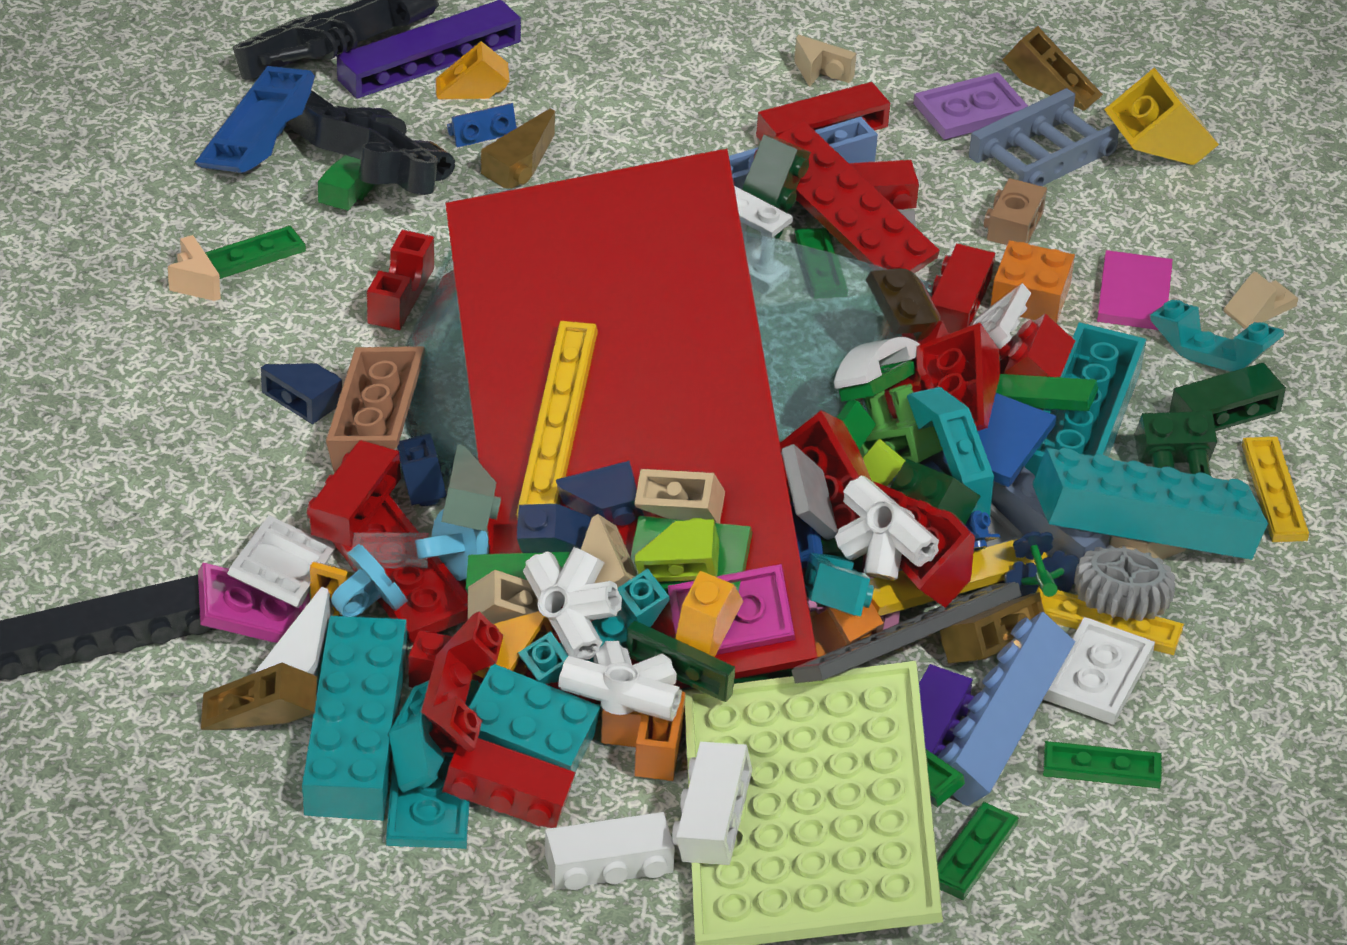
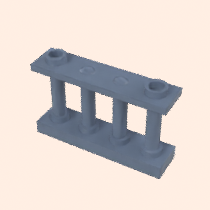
(1040, 120)

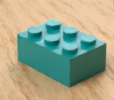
(534, 718)

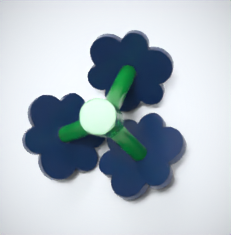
(1050, 573)

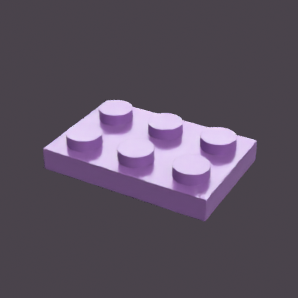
(968, 104)

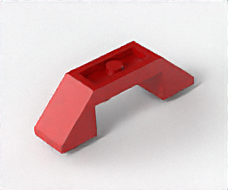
(467, 652)

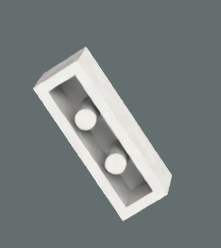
(713, 803)
(609, 851)

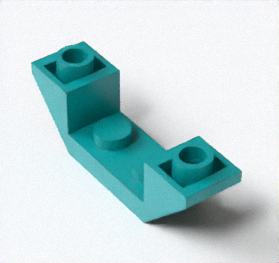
(1182, 329)
(958, 440)
(836, 584)
(641, 601)
(413, 749)

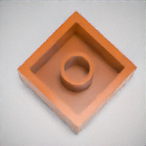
(1043, 272)

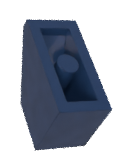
(302, 388)
(421, 470)
(604, 492)
(550, 528)

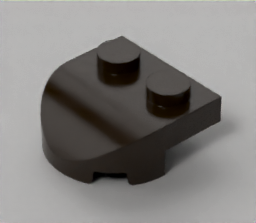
(904, 302)

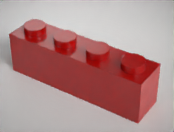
(827, 110)

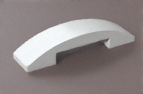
(864, 361)

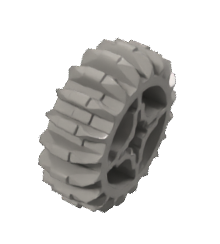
(1124, 583)

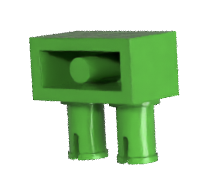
(903, 434)

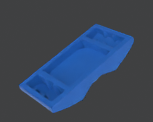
(258, 120)

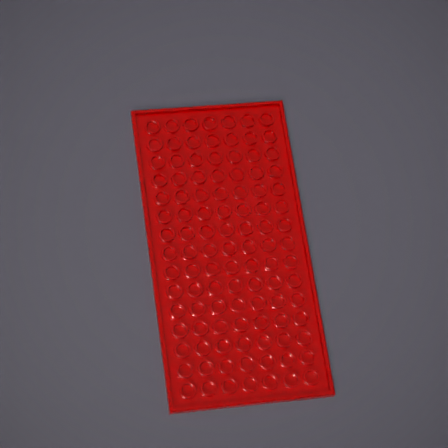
(674, 358)

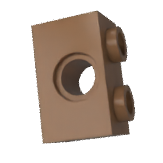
(1015, 212)

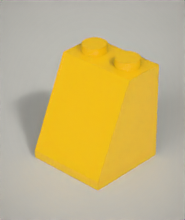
(1160, 121)

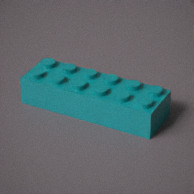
(1116, 364)
(1149, 503)
(353, 716)

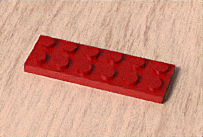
(855, 209)
(432, 593)

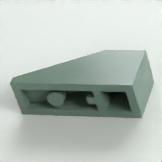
(470, 493)

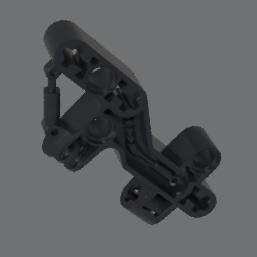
(326, 33)
(378, 141)

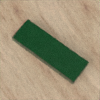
(690, 664)

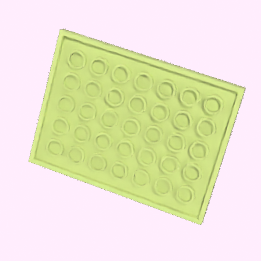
(832, 811)

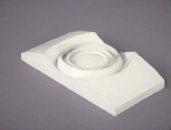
(280, 561)

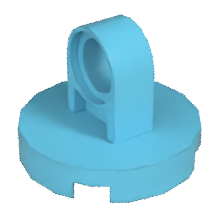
(453, 546)
(366, 586)

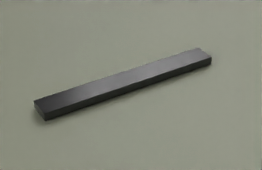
(905, 632)

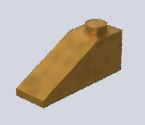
(1046, 68)
(518, 153)
(988, 631)
(260, 699)

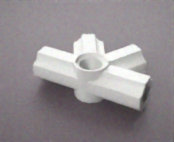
(878, 536)
(580, 595)
(623, 686)

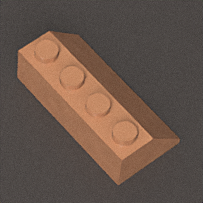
(374, 399)

